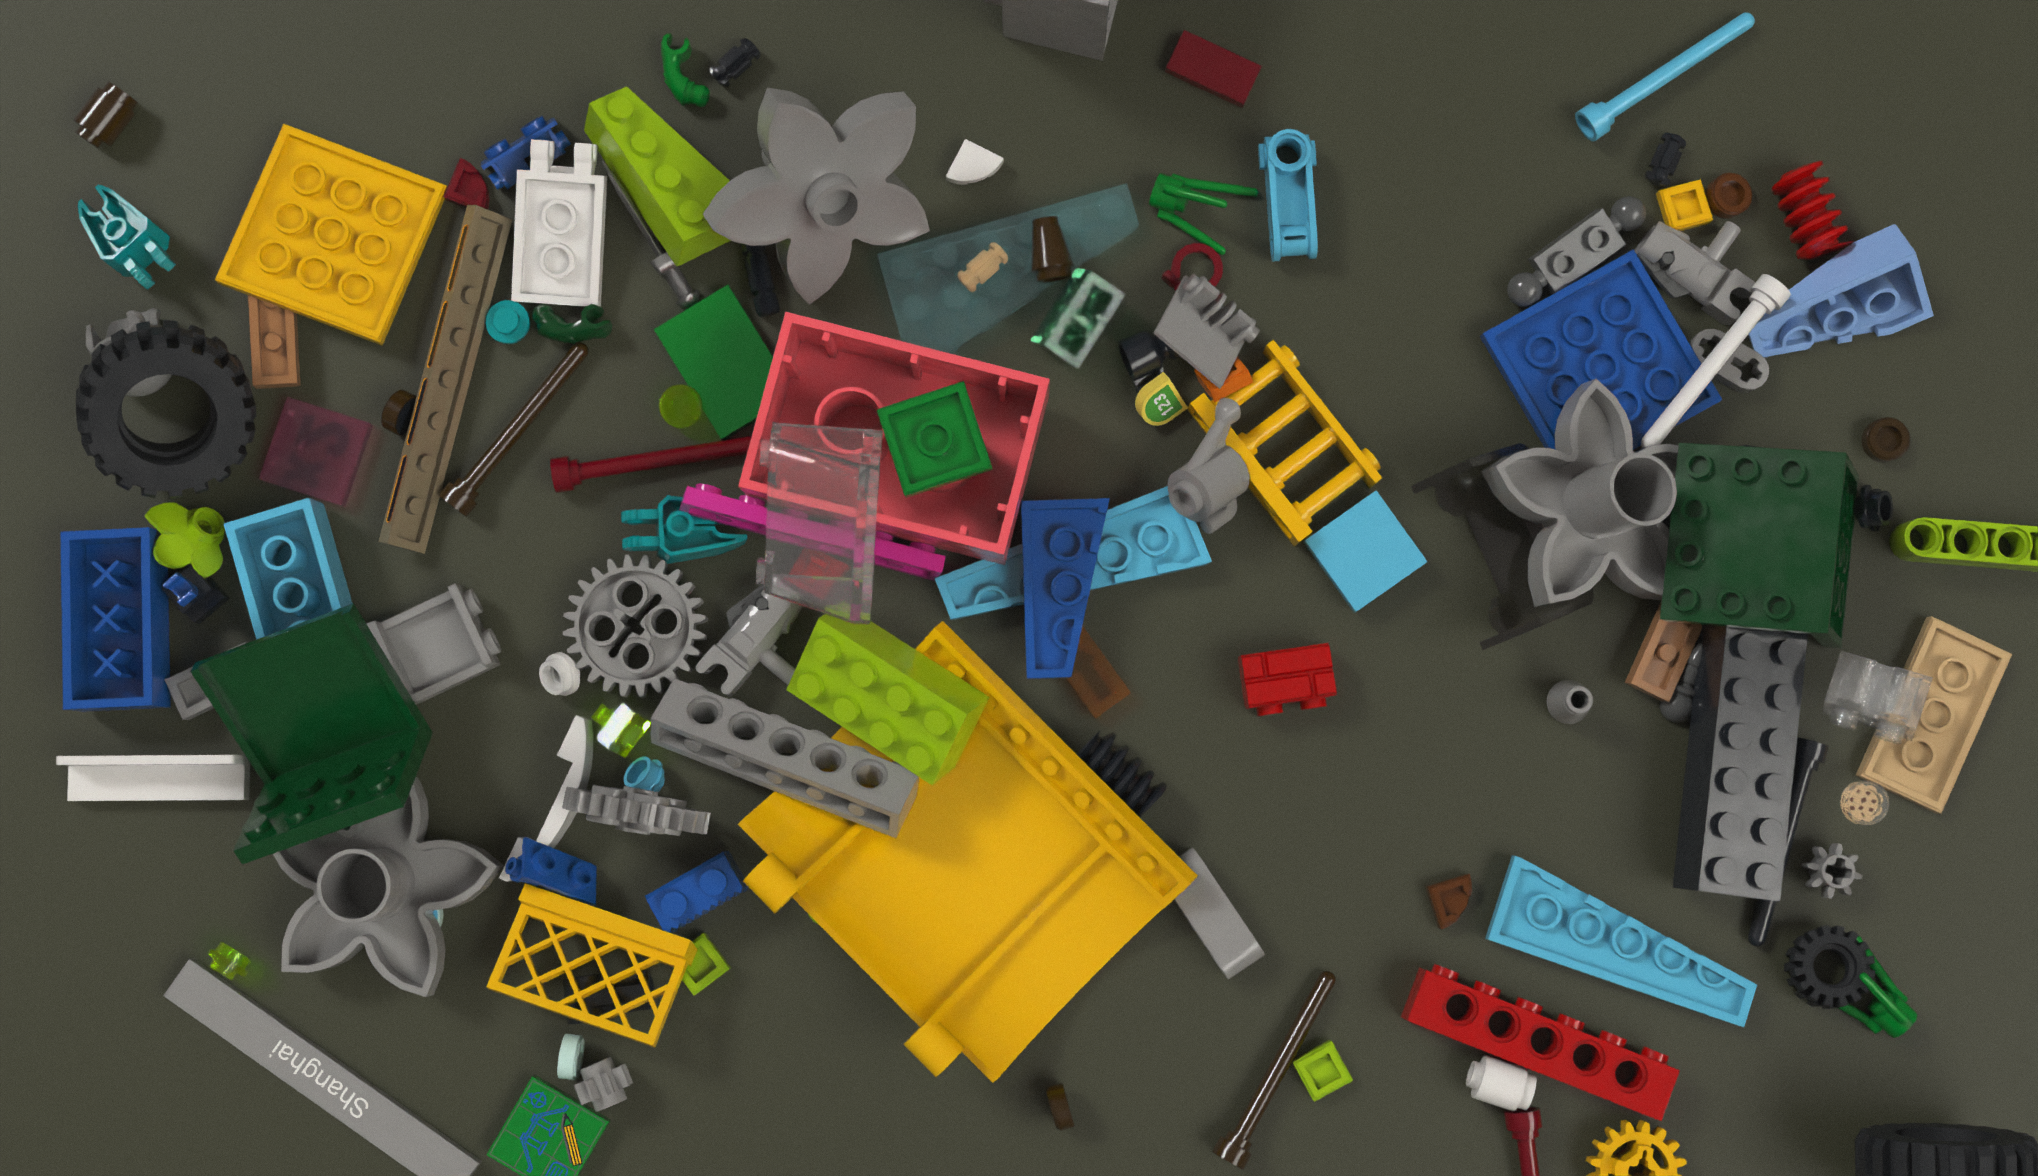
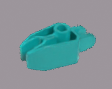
(125, 237)
(678, 534)

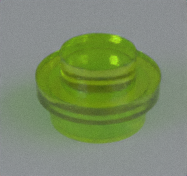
(680, 406)
(228, 961)

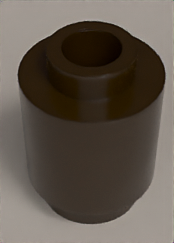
(105, 115)

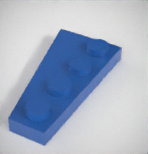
(1058, 571)

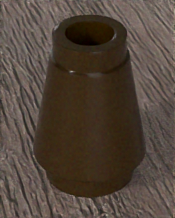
(1049, 251)

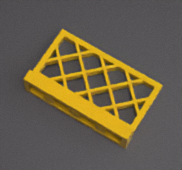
(603, 927)

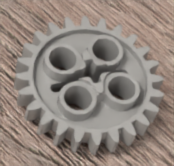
(604, 600)
(636, 810)

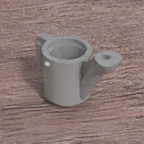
(1213, 477)

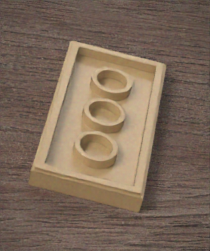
(1962, 688)

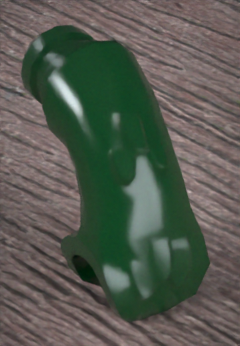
(556, 329)

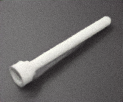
(1766, 296)

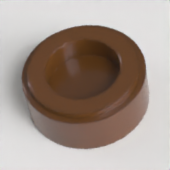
(1728, 195)

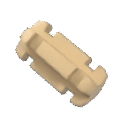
(982, 267)

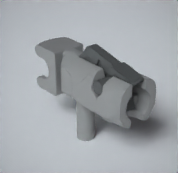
(1687, 269)
(752, 636)

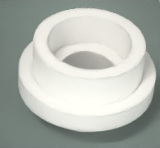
(559, 674)

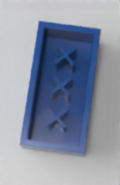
(114, 621)

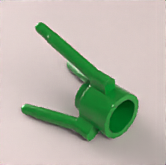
(1175, 191)
(1887, 1008)

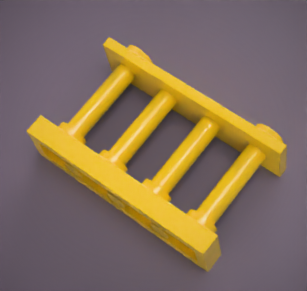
(1268, 483)

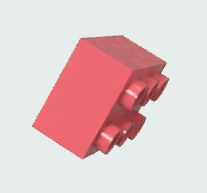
(844, 375)

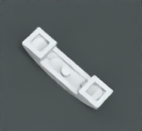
(579, 750)

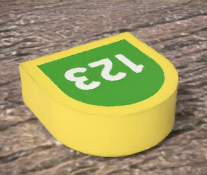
(1159, 401)

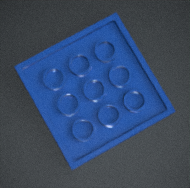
(1601, 329)

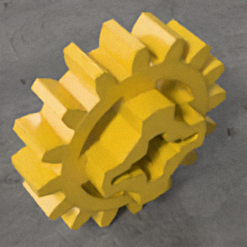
(1637, 1151)

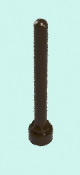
(464, 492)
(1236, 1144)

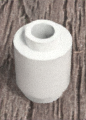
(1501, 1083)

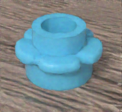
(645, 774)

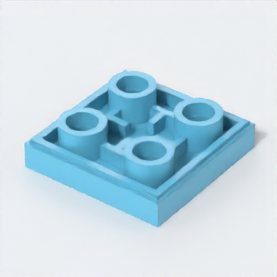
(1365, 551)

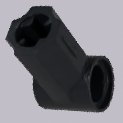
(601, 1001)

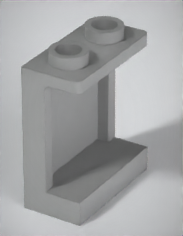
(438, 643)

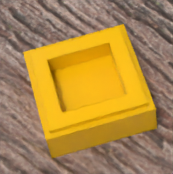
(1684, 206)

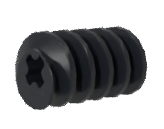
(1121, 775)

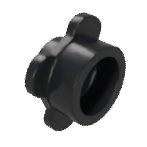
(1873, 508)

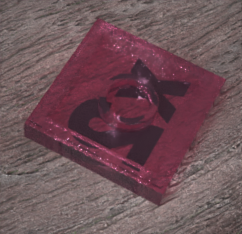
(316, 451)

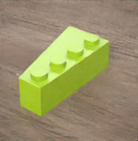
(659, 172)

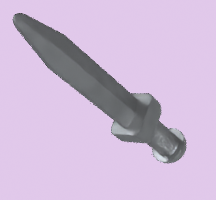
(663, 263)

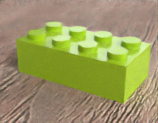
(888, 695)

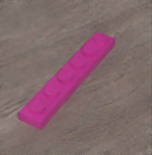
(750, 514)

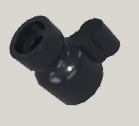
(1144, 357)

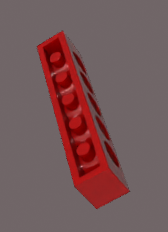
(1645, 1092)

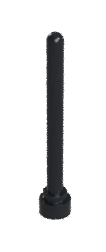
(1807, 758)

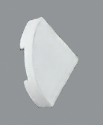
(973, 164)

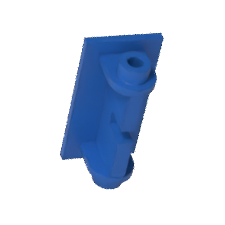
(507, 157)
(554, 871)

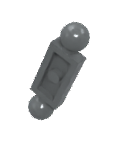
(1576, 251)

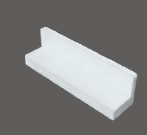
(157, 777)

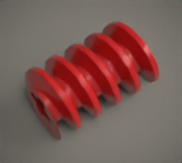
(1809, 212)

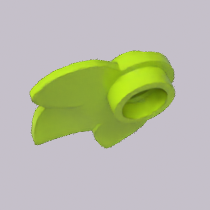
(187, 537)

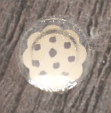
(1864, 802)

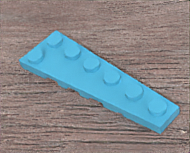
(1136, 543)
(1583, 933)

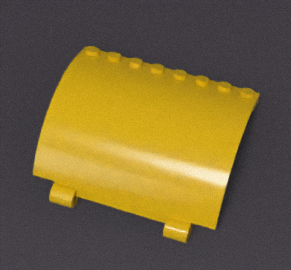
(993, 893)

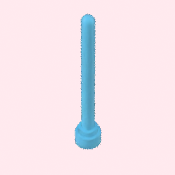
(1595, 119)

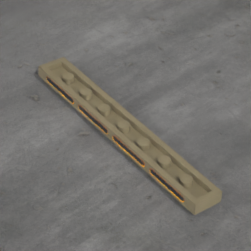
(445, 379)

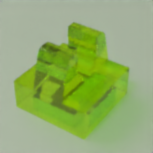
(620, 728)

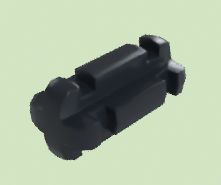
(735, 62)
(1665, 159)

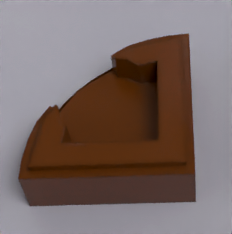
(1449, 899)

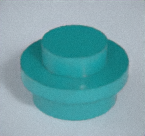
(507, 322)

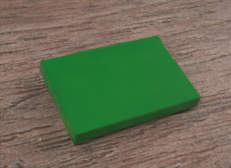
(720, 359)

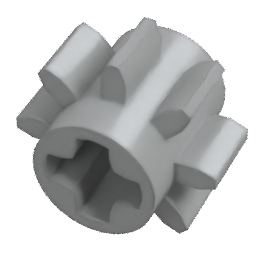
(1818, 874)
(603, 1084)

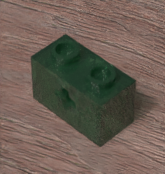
(1077, 317)

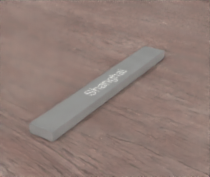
(317, 1074)

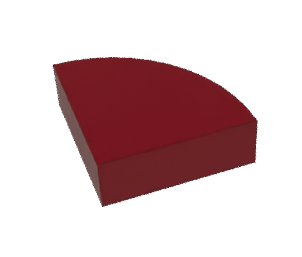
(467, 186)

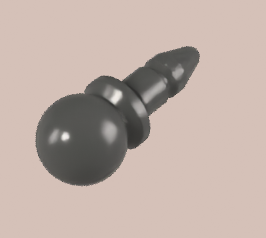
(1680, 704)

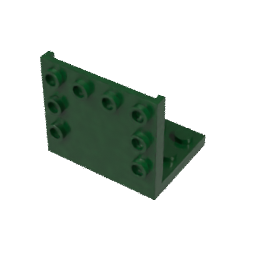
(1761, 539)
(319, 726)

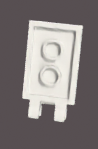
(559, 228)

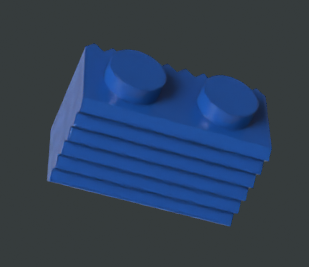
(697, 892)

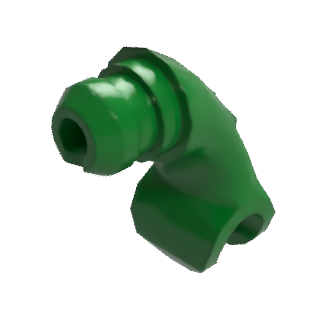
(681, 87)

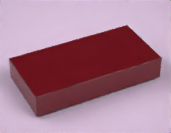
(1213, 68)

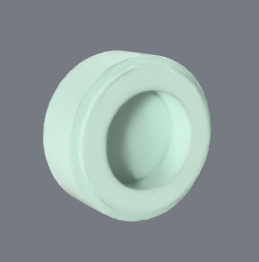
(571, 1056)

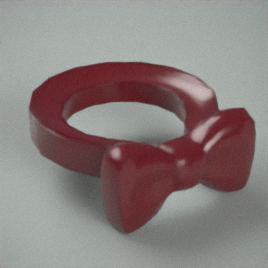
(1172, 276)

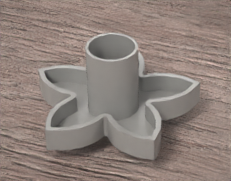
(823, 186)
(1594, 501)
(379, 892)

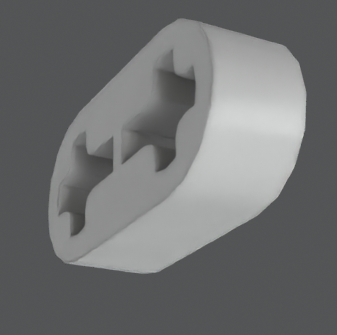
(1729, 374)

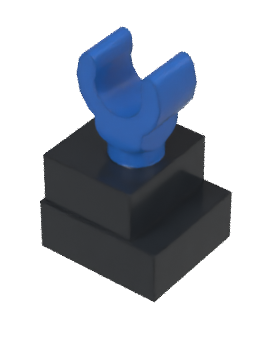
(194, 594)

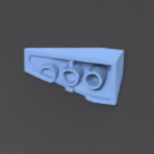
(1858, 291)

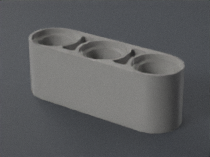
(1216, 920)

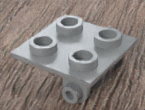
(1204, 329)

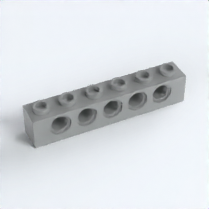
(800, 775)

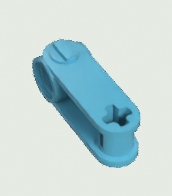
(1290, 195)

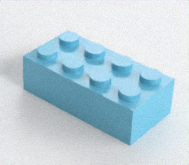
(287, 565)

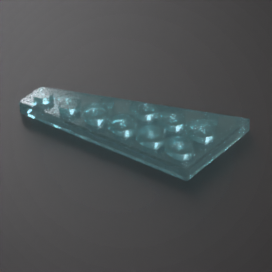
(944, 315)

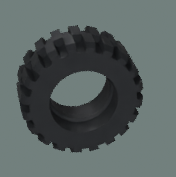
(165, 465)
(1944, 1151)

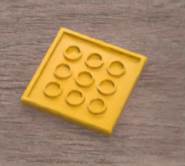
(332, 234)

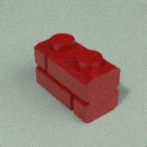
(1287, 677)

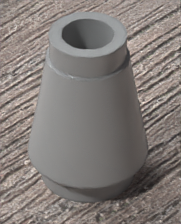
(1560, 703)

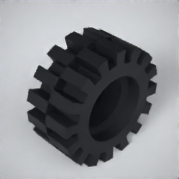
(1803, 974)

